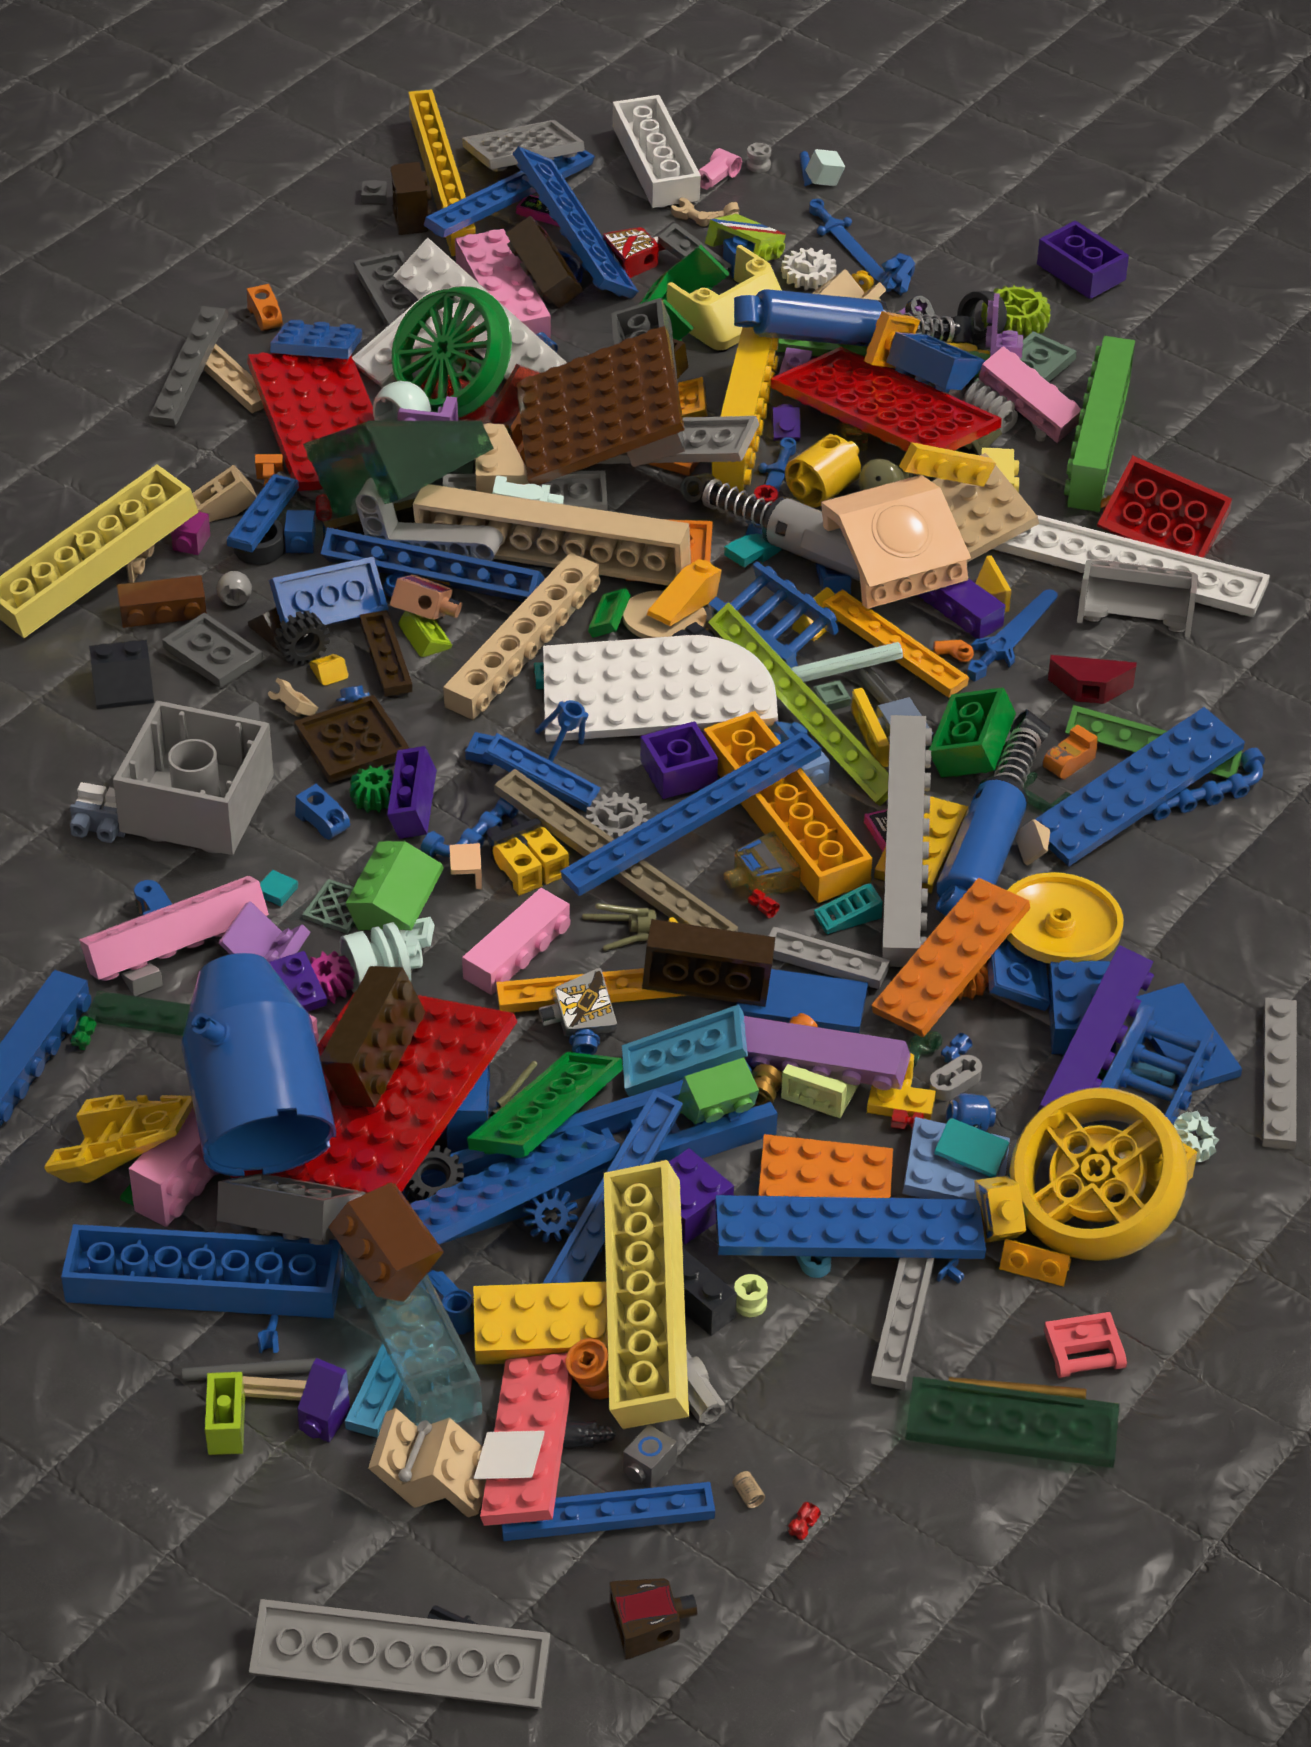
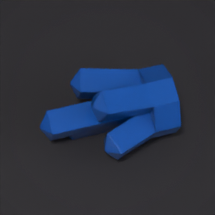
(898, 273)

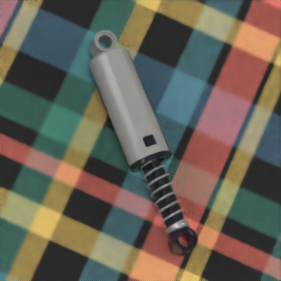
(783, 523)

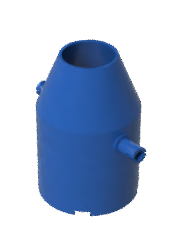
(254, 1070)

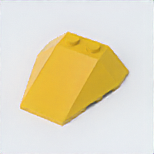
(117, 1133)

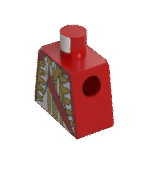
(634, 249)

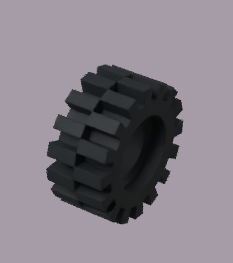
(293, 630)
(438, 1161)

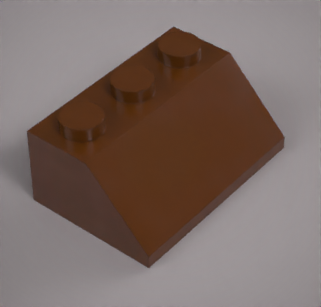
(386, 1241)

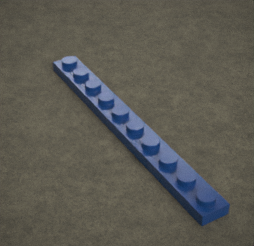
(497, 197)
(690, 813)

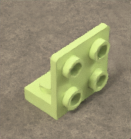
(816, 1091)

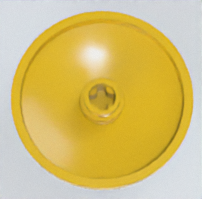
(1066, 919)

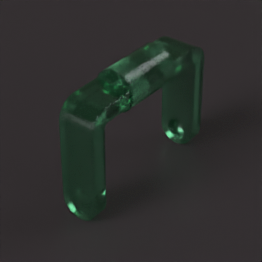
(1035, 800)

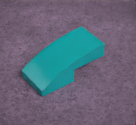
(750, 548)

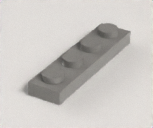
(829, 958)

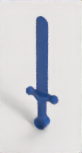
(837, 228)
(776, 472)

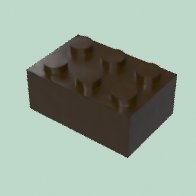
(543, 262)

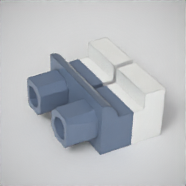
(95, 812)

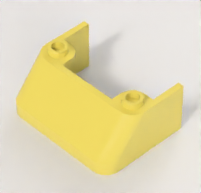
(713, 313)

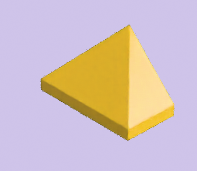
(993, 582)

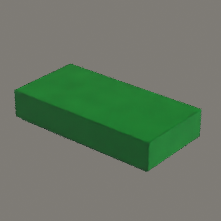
(609, 612)

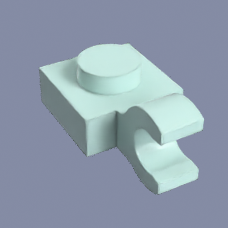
(417, 939)

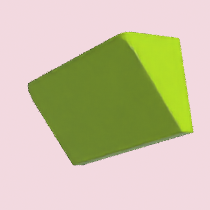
(424, 634)

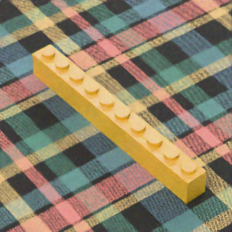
(437, 156)

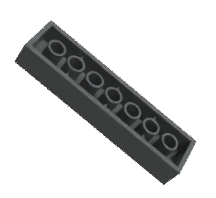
(632, 323)

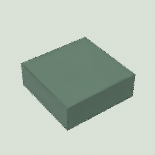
(833, 695)

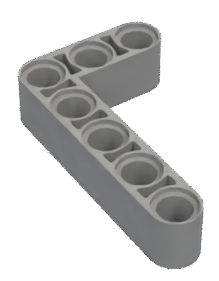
(381, 522)

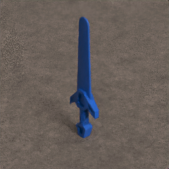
(1002, 644)

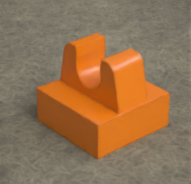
(267, 465)

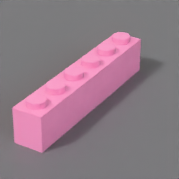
(169, 929)

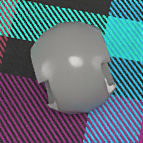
(234, 588)

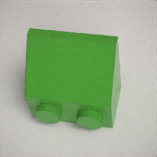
(718, 1091)

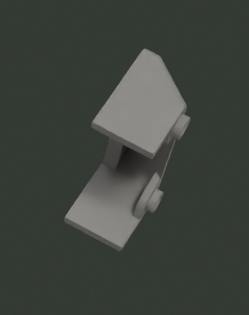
(1138, 593)

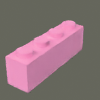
(1031, 393)
(516, 941)

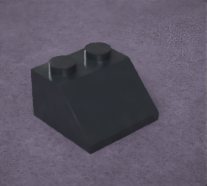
(121, 674)

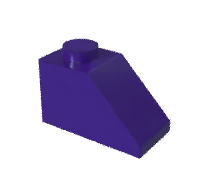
(324, 1401)

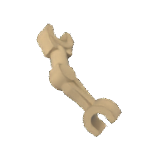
(702, 218)

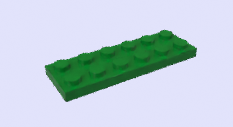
(544, 1104)

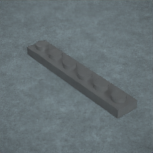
(188, 366)

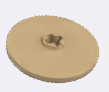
(644, 626)

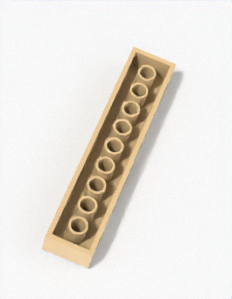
(548, 531)

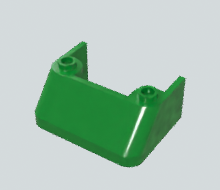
(691, 273)

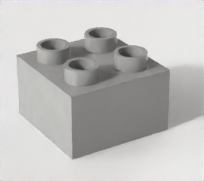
(194, 777)

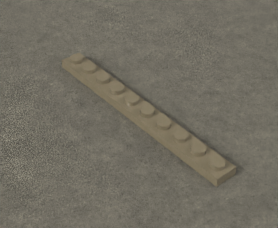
(587, 838)

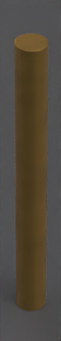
(1045, 1389)

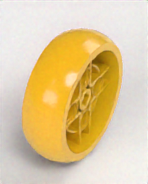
(1147, 1138)

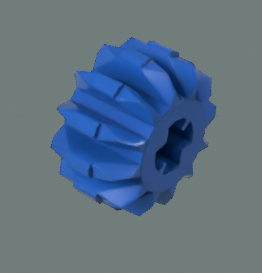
(550, 1225)

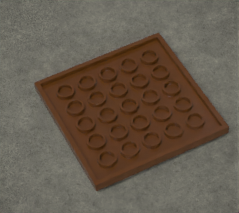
(599, 406)

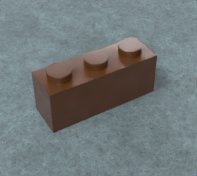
(161, 601)

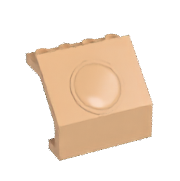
(899, 539)

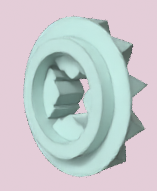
(1193, 1121)

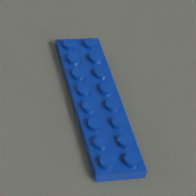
(575, 223)
(1138, 785)
(513, 1182)
(849, 1227)

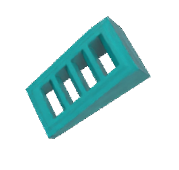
(865, 898)

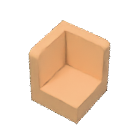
(466, 860)

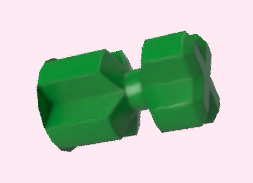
(83, 1030)

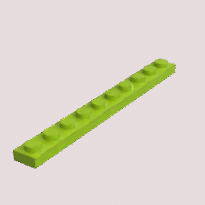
(807, 706)

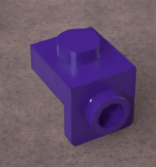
(786, 422)

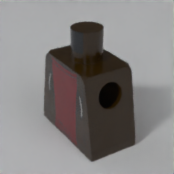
(648, 1614)

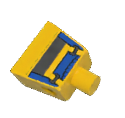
(1000, 1208)

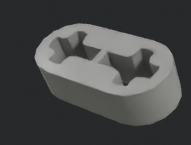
(953, 1075)

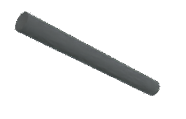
(250, 1369)

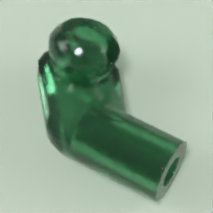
(924, 1045)

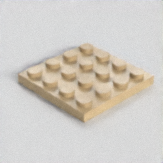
(987, 513)

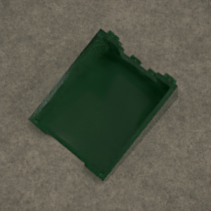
(393, 453)

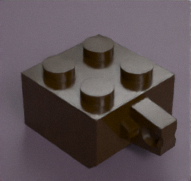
(410, 197)

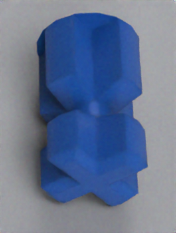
(959, 1044)

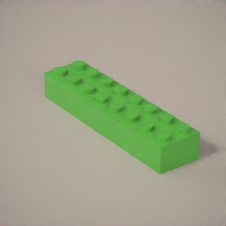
(1099, 423)

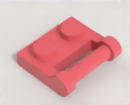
(1084, 1335)

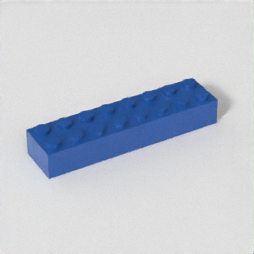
(201, 1271)

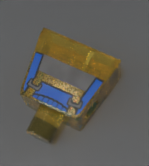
(764, 866)

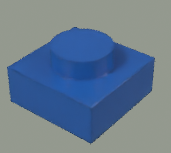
(477, 747)

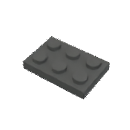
(212, 649)

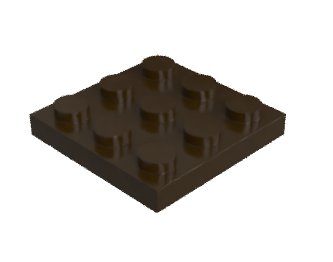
(350, 738)

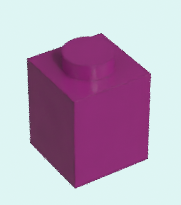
(192, 534)

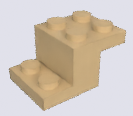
(846, 286)
(441, 1469)

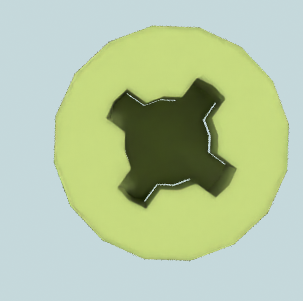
(756, 1302)

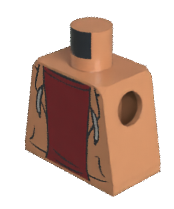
(424, 598)

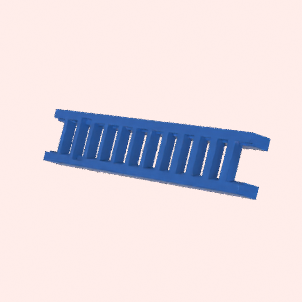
(703, 1139)

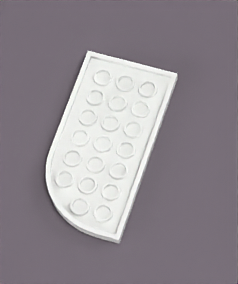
(655, 684)

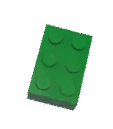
(972, 732)

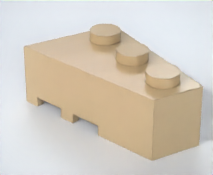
(500, 461)

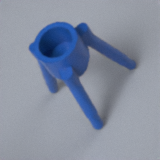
(570, 716)

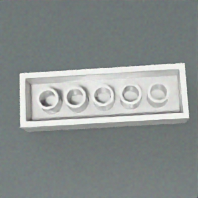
(656, 151)

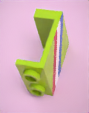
(768, 241)

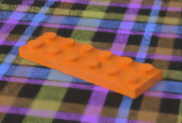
(950, 957)

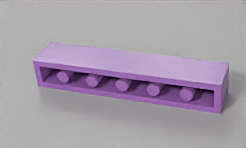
(827, 1052)

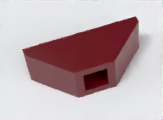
(1091, 678)

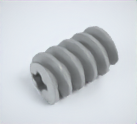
(992, 402)

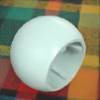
(396, 396)

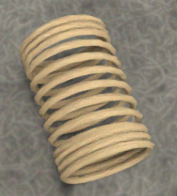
(755, 1492)

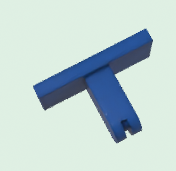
(951, 1270)

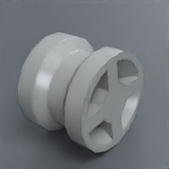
(758, 157)

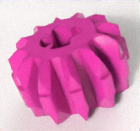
(334, 974)

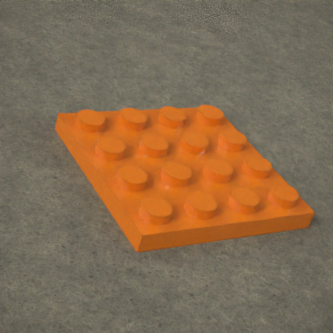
(823, 1168)

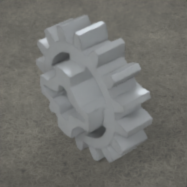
(617, 814)

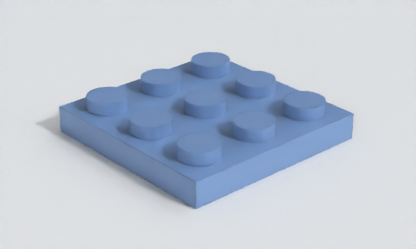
(934, 1176)

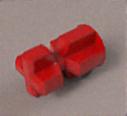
(765, 904)
(901, 1119)
(806, 1518)

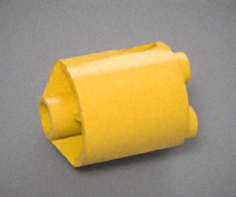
(823, 470)

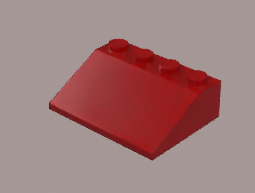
(1165, 509)

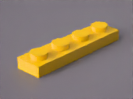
(947, 464)

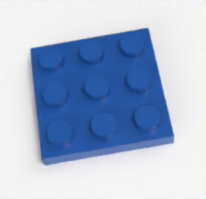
(316, 339)

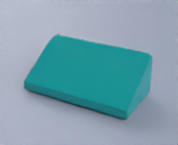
(972, 1147)

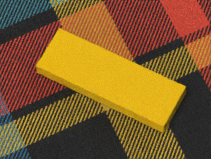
(870, 726)

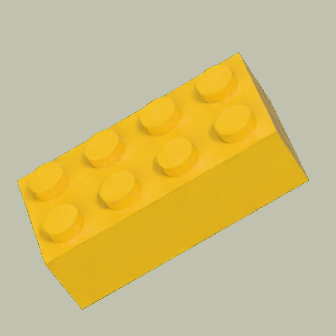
(536, 1319)

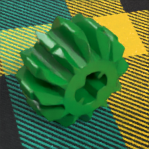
(371, 788)

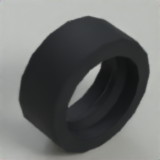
(968, 305)
(267, 551)

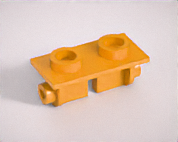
(1035, 1262)

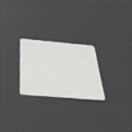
(509, 1455)

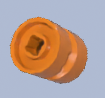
(589, 1367)

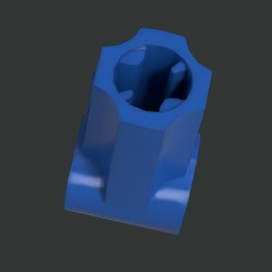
(456, 1302)

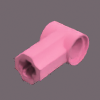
(721, 165)

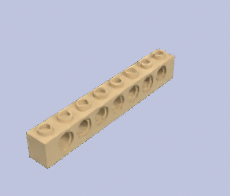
(521, 636)

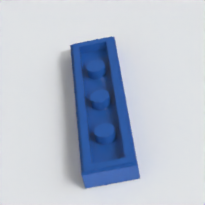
(262, 513)
(543, 772)

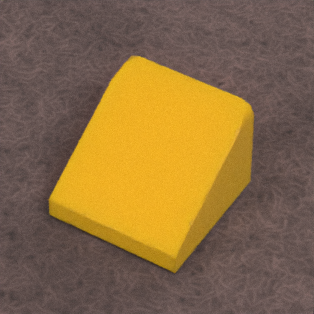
(329, 669)

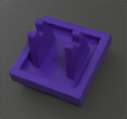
(301, 980)

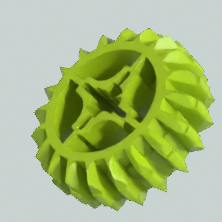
(1025, 310)

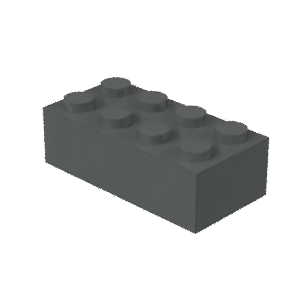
(282, 1206)

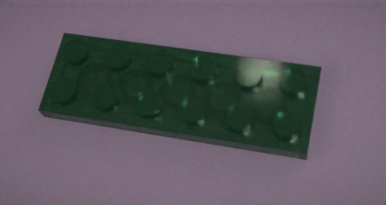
(1013, 1422)

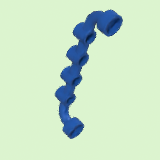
(1212, 792)
(434, 843)

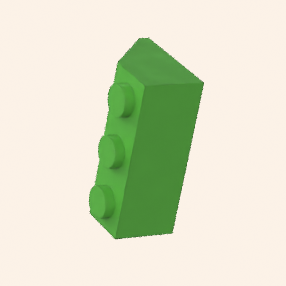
(393, 886)

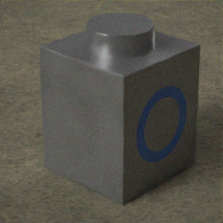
(649, 1457)

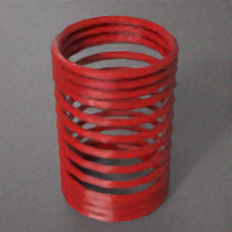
(319, 508)

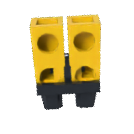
(527, 854)

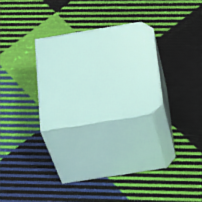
(825, 167)

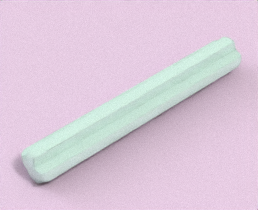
(849, 662)

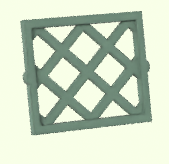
(327, 921)

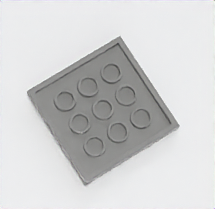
(543, 138)

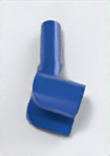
(269, 1337)

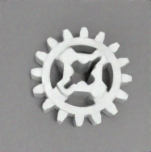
(808, 268)

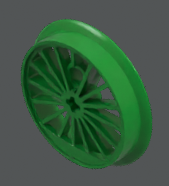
(449, 347)

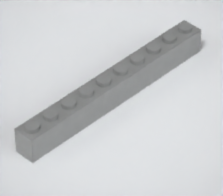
(905, 838)

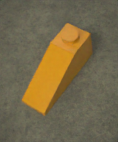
(687, 593)

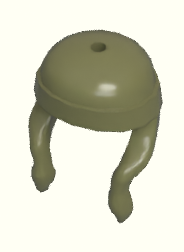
(880, 468)

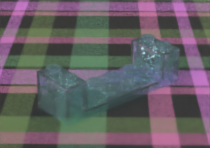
(422, 1350)

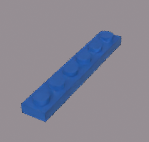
(620, 1511)

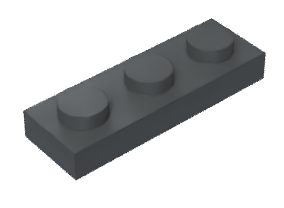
(681, 243)

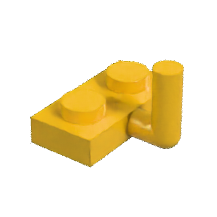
(908, 1098)

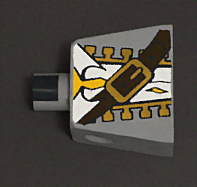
(581, 1005)

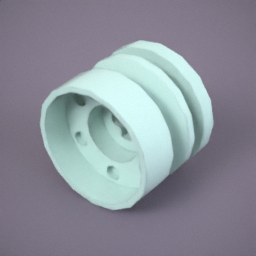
(385, 949)

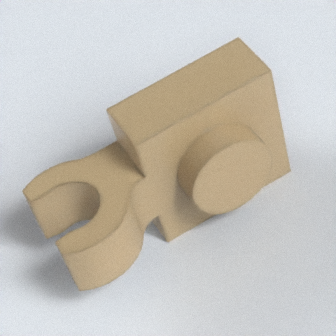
(295, 701)

